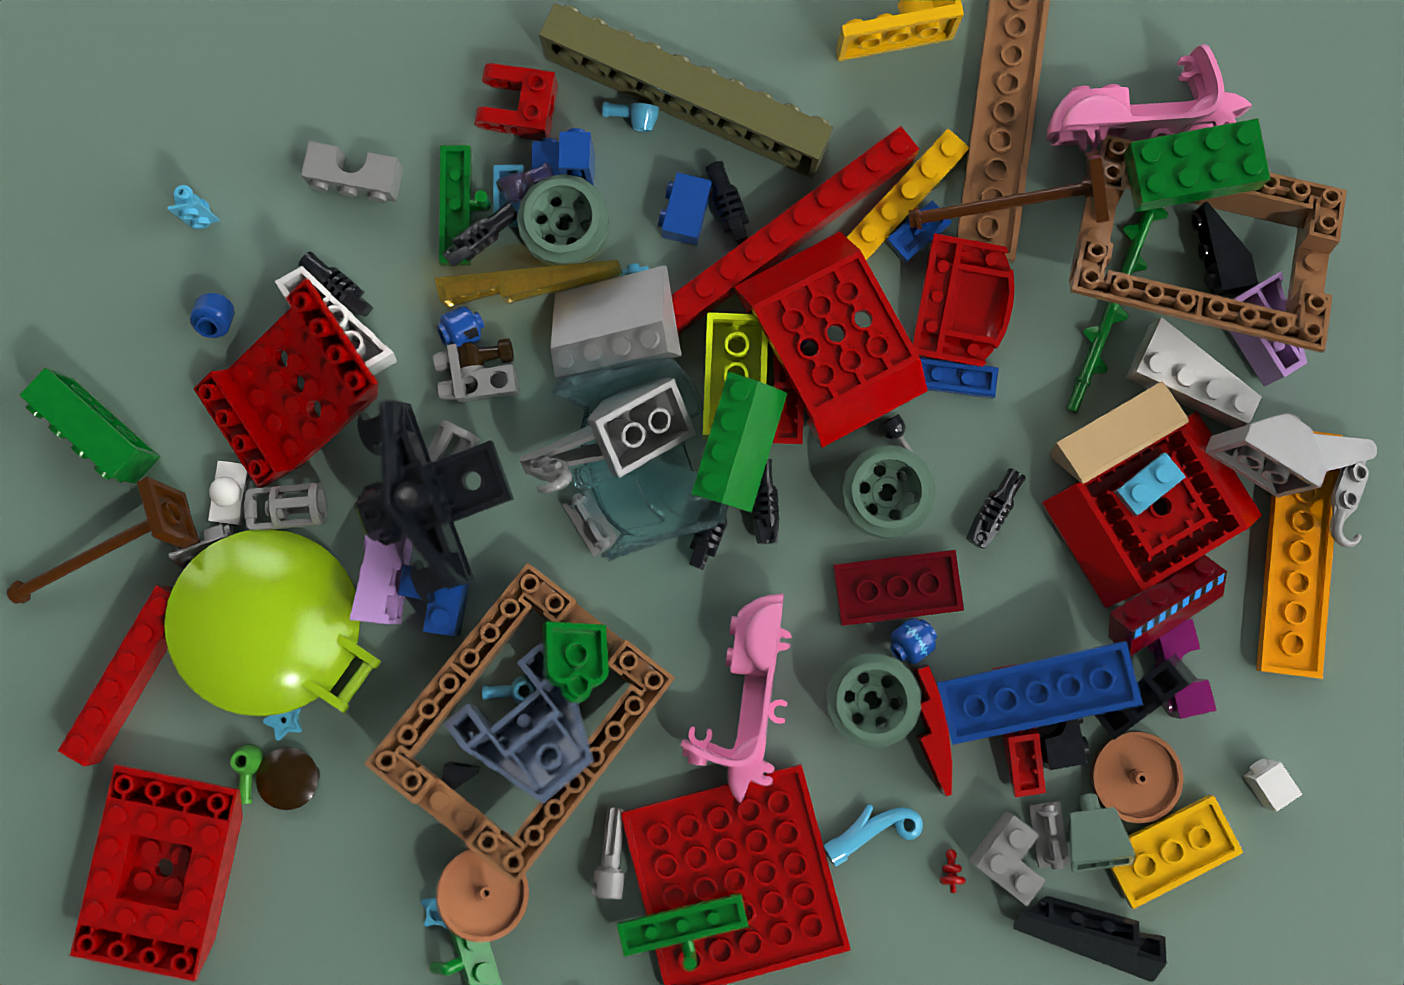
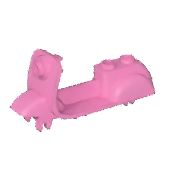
(1092, 114)
(753, 655)

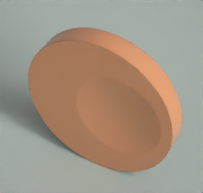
(1137, 776)
(478, 899)

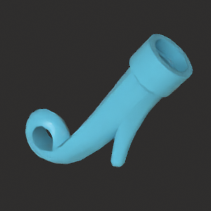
(863, 830)

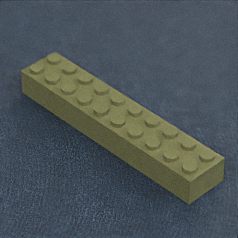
(685, 90)

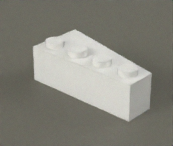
(369, 347)
(1192, 376)

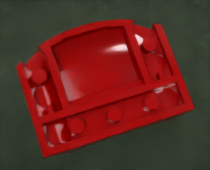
(963, 300)

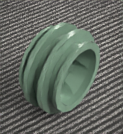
(571, 245)
(918, 482)
(903, 686)

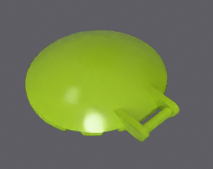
(265, 624)

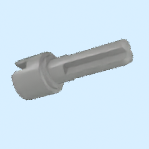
(608, 877)

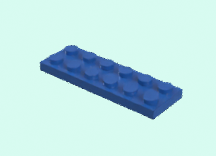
(1039, 693)

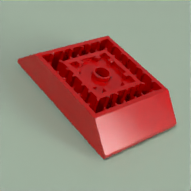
(1131, 552)
(131, 908)

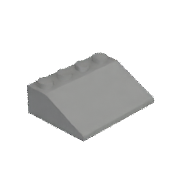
(614, 324)

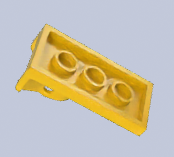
(915, 25)

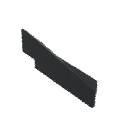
(1095, 935)

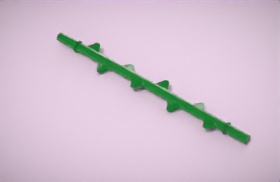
(1113, 312)

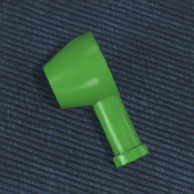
(254, 757)

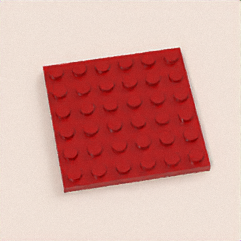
(765, 849)

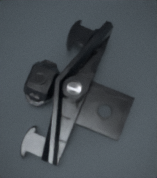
(425, 495)

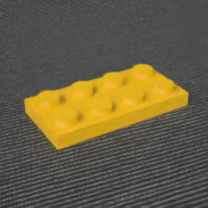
(1176, 851)

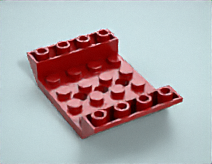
(847, 379)
(259, 397)

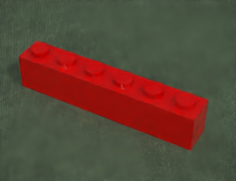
(120, 684)

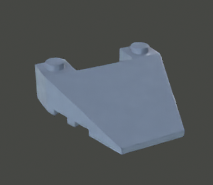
(535, 744)

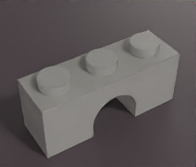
(376, 179)

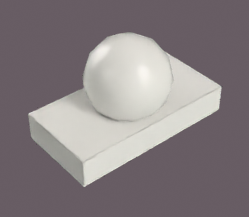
(228, 493)

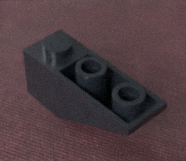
(1225, 257)

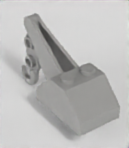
(628, 433)
(1291, 459)

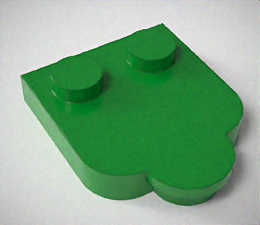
(575, 658)

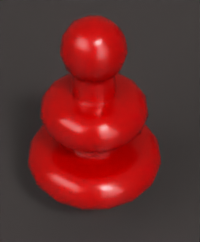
(952, 870)

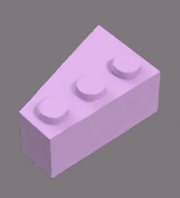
(1269, 358)
(379, 582)

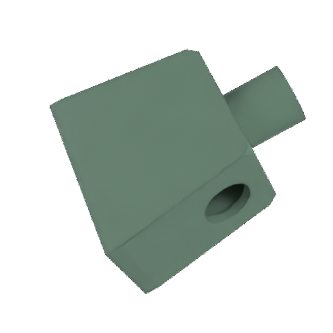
(1098, 837)

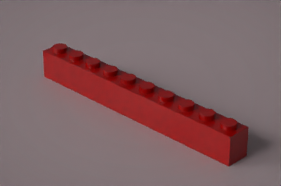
(793, 227)

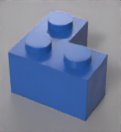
(569, 156)
(446, 613)

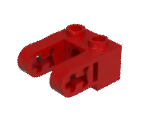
(535, 103)

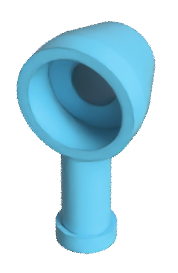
(641, 115)
(505, 691)

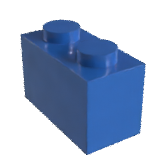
(686, 208)

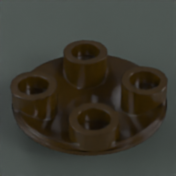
(287, 778)

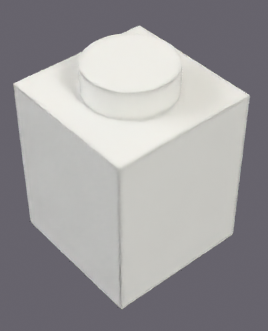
(1272, 784)

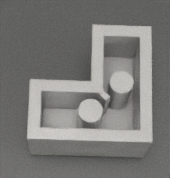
(1002, 854)

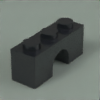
(1155, 690)
(1064, 746)

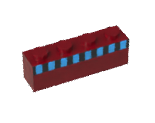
(1167, 604)

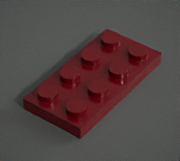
(898, 587)

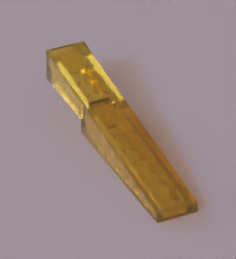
(522, 283)

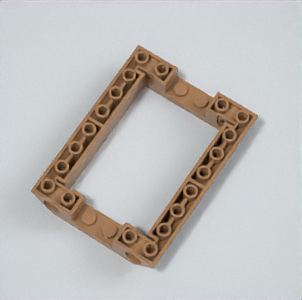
(1285, 200)
(396, 754)

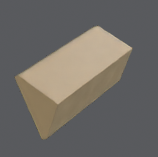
(1119, 433)

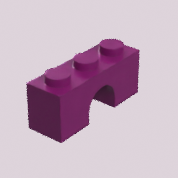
(1196, 697)

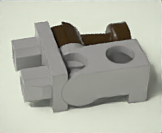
(471, 378)

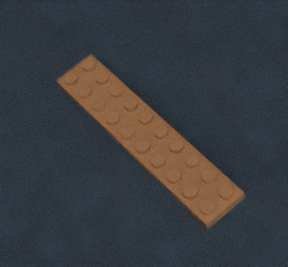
(1003, 118)

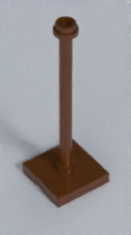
(1091, 187)
(167, 520)

